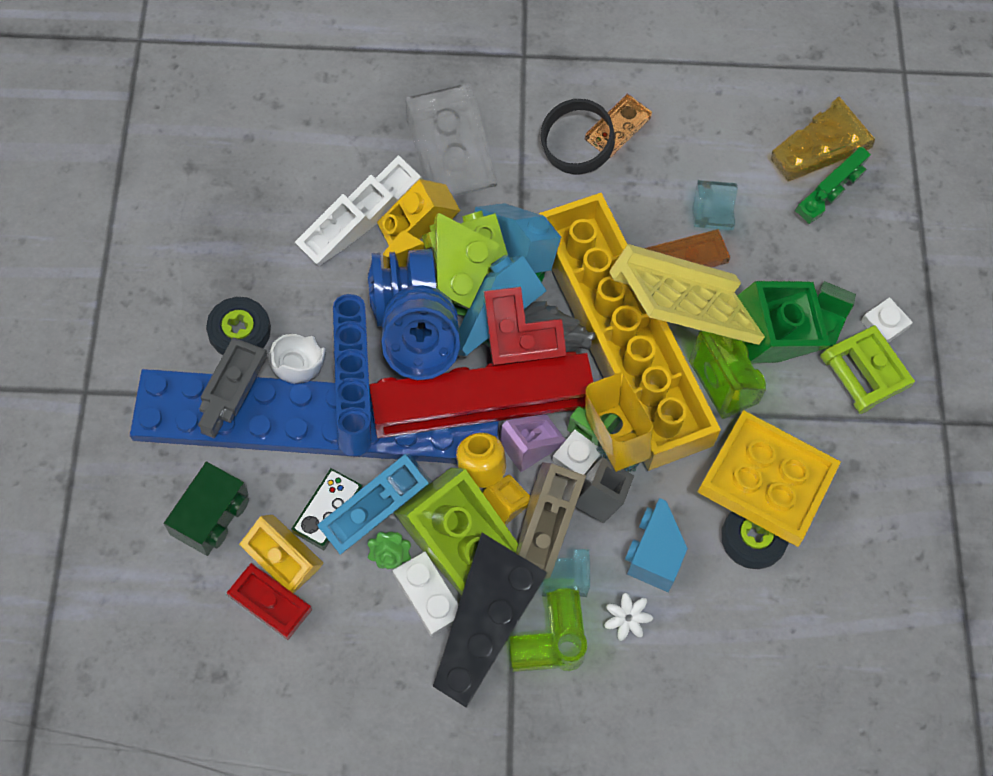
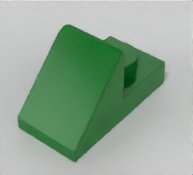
(835, 308)

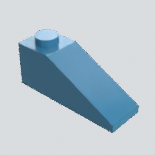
(526, 235)
(505, 273)
(374, 503)

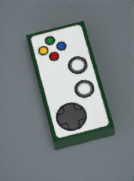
(329, 496)

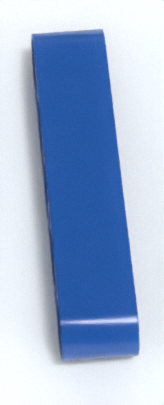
(351, 375)

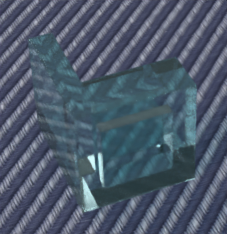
(714, 205)
(570, 573)

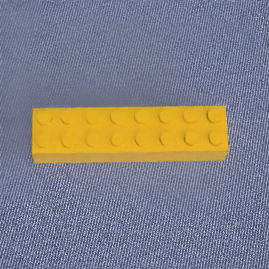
(625, 334)

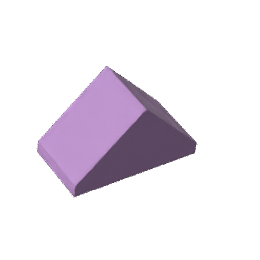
(530, 439)

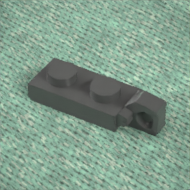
(230, 385)

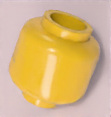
(482, 458)

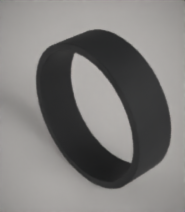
(564, 108)

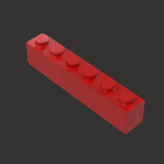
(480, 395)

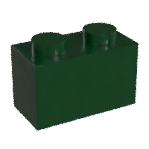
(207, 509)

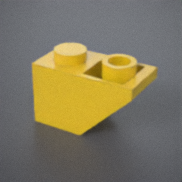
(417, 210)

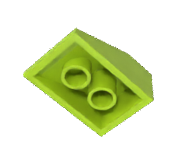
(449, 521)

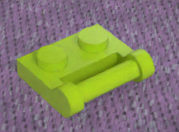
(877, 364)

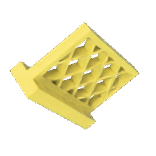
(686, 293)

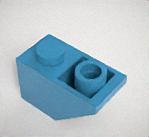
(660, 550)

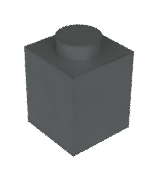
(604, 490)

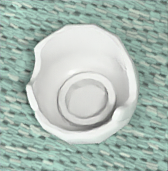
(296, 358)

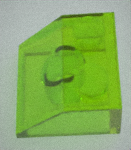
(726, 373)

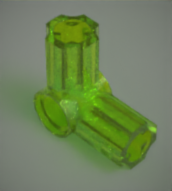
(565, 625)

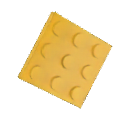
(770, 478)

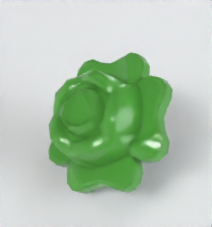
(389, 550)

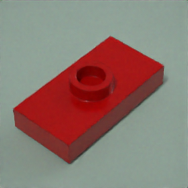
(269, 601)

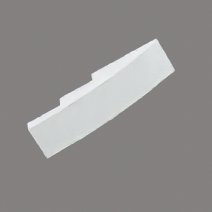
(354, 216)

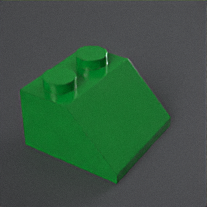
(787, 317)

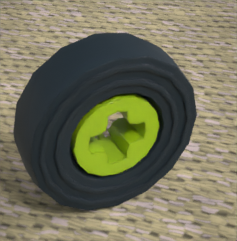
(229, 313)
(744, 548)

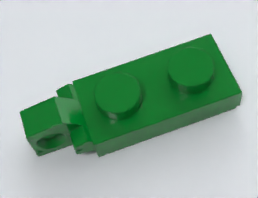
(832, 186)

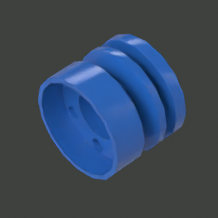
(388, 281)
(424, 351)

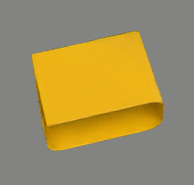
(604, 398)

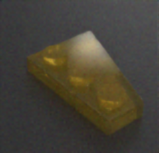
(823, 142)

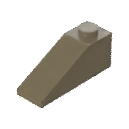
(549, 515)

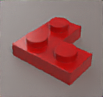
(513, 338)

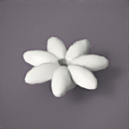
(633, 617)

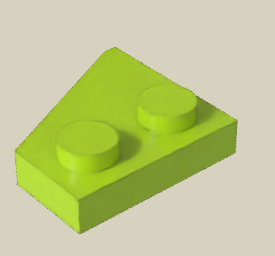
(461, 260)

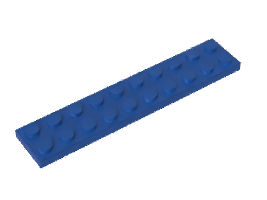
(274, 419)

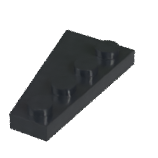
(487, 614)

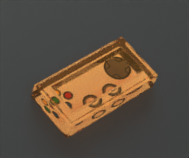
(627, 118)

